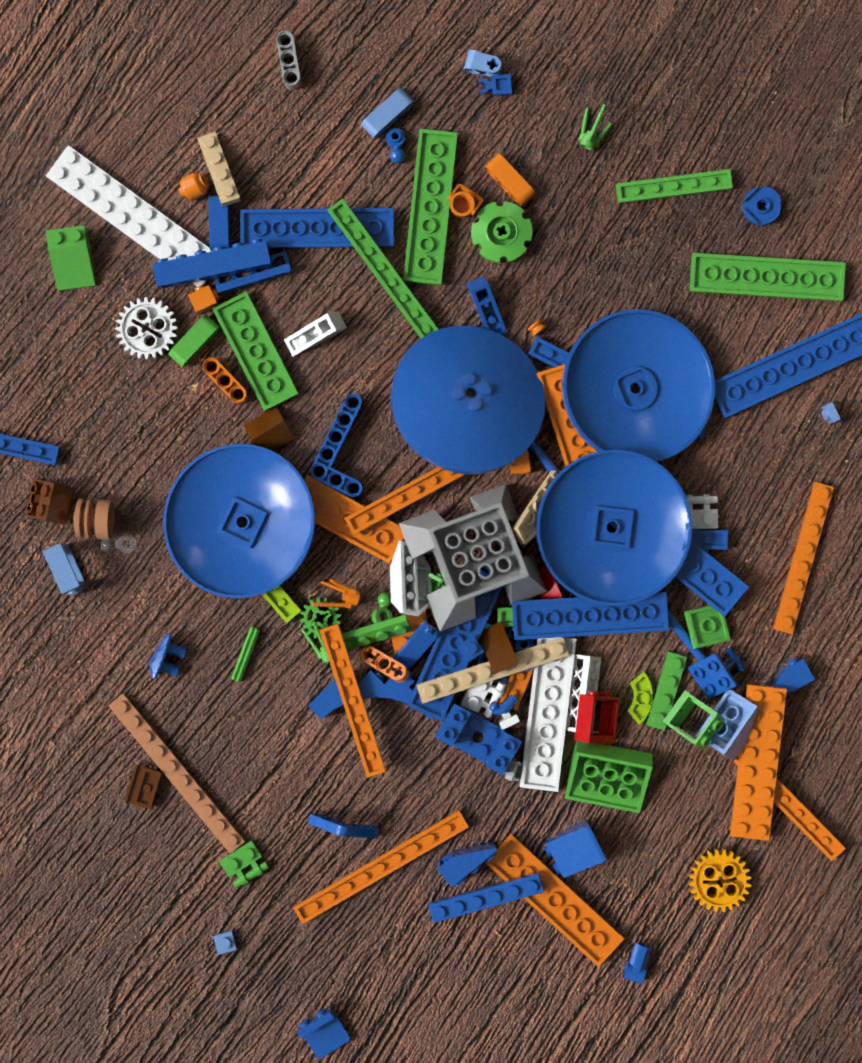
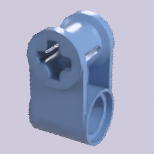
(480, 63)

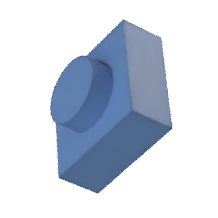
(830, 413)
(225, 942)

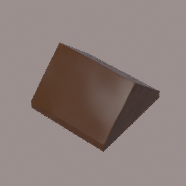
(269, 430)

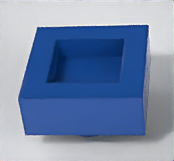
(470, 649)

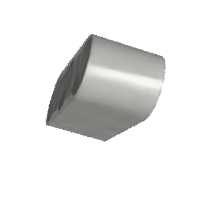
(288, 51)

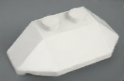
(409, 581)

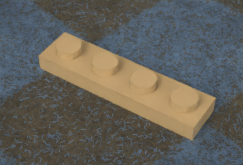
(218, 169)

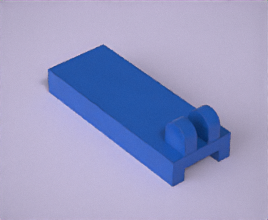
(417, 644)

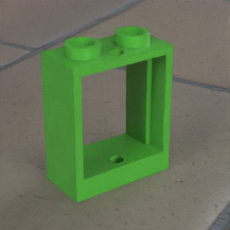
(680, 712)

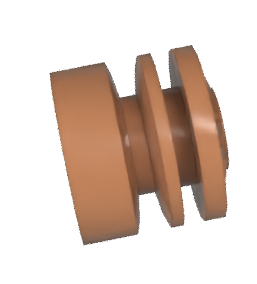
(91, 519)

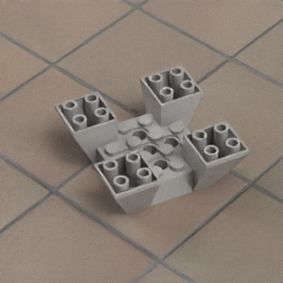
(506, 568)

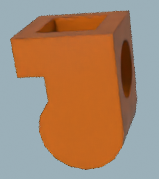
(522, 465)

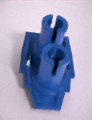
(157, 662)

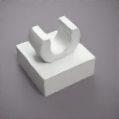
(508, 720)

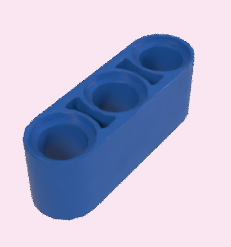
(218, 223)

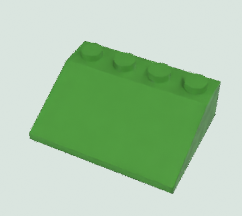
(608, 776)

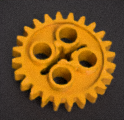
(718, 863)

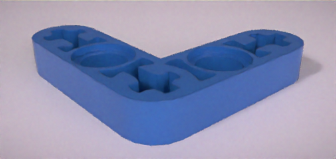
(343, 829)

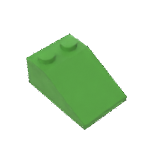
(71, 257)

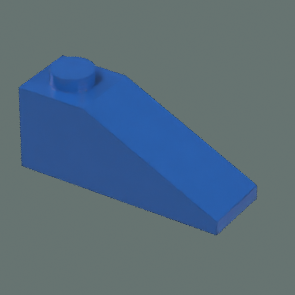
(486, 305)
(793, 675)

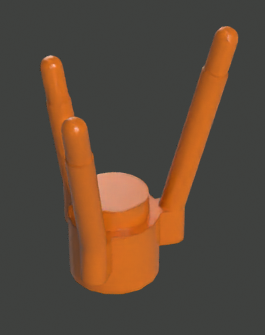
(350, 595)

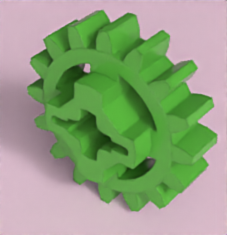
(315, 609)

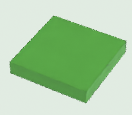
(706, 627)

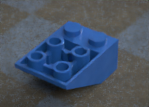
(462, 861)

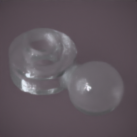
(110, 545)

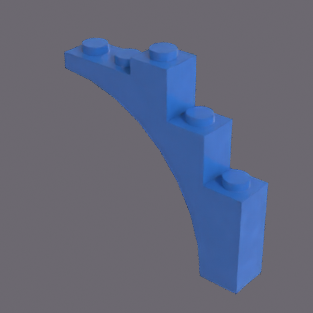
(370, 686)

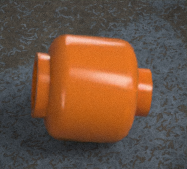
(193, 186)

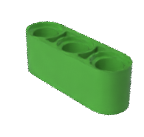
(194, 340)

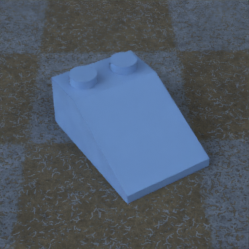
(737, 726)

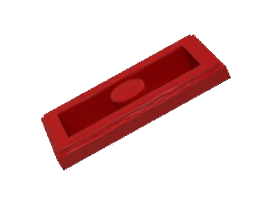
(552, 588)

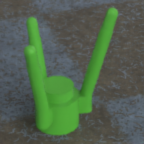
(589, 139)
(322, 652)

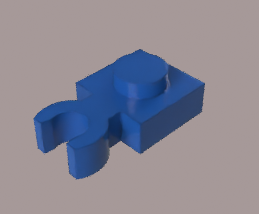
(499, 85)

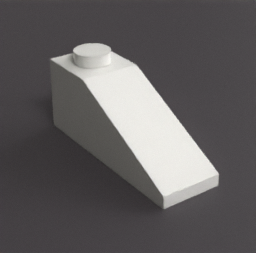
(315, 333)

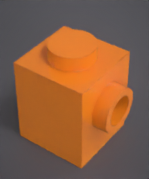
(204, 298)

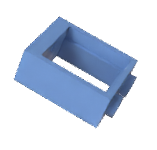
(65, 569)

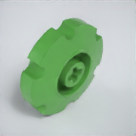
(496, 218)

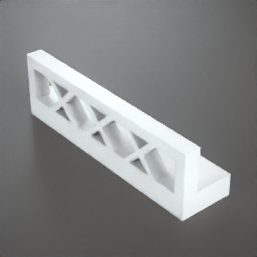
(589, 682)

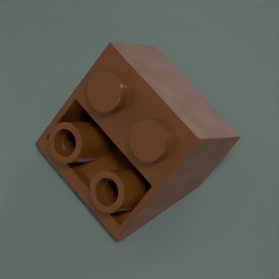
(49, 501)

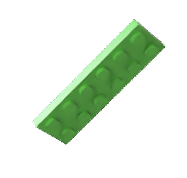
(255, 351)

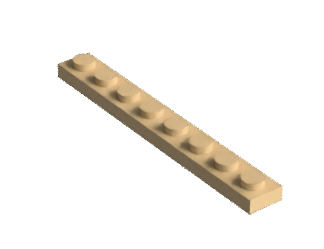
(483, 672)

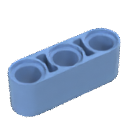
(387, 113)

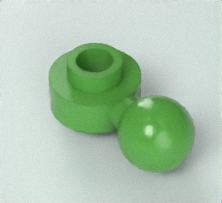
(384, 601)

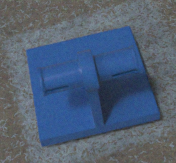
(714, 675)

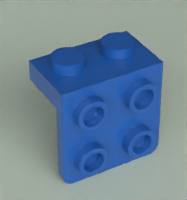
(323, 1032)

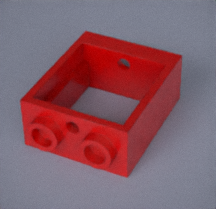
(607, 721)

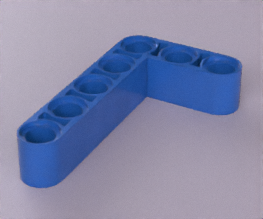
(336, 447)

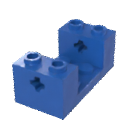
(497, 744)

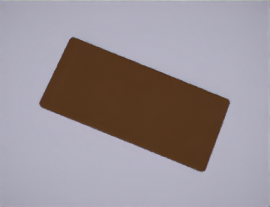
(498, 648)

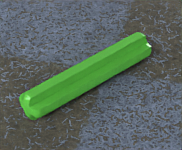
(245, 654)

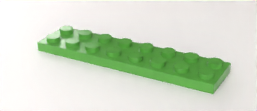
(430, 207)
(767, 277)

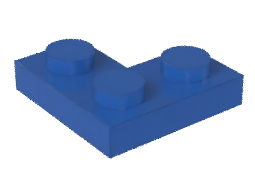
(710, 539)

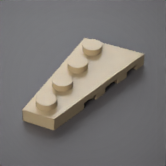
(526, 525)

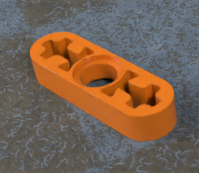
(387, 671)

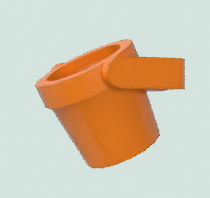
(463, 202)

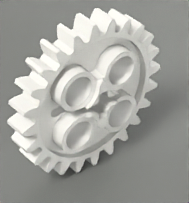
(138, 343)

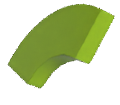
(642, 698)

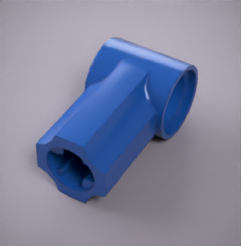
(636, 967)

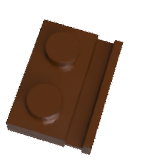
(143, 786)

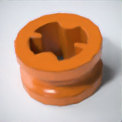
(536, 327)

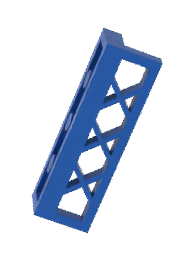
(256, 278)

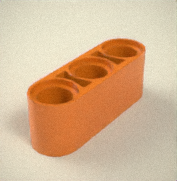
(509, 180)
(221, 372)

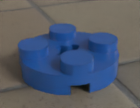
(761, 195)

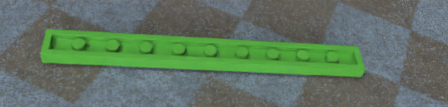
(381, 268)

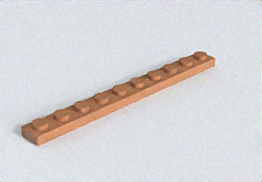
(177, 773)

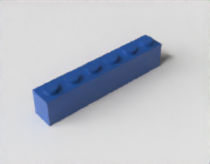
(212, 264)

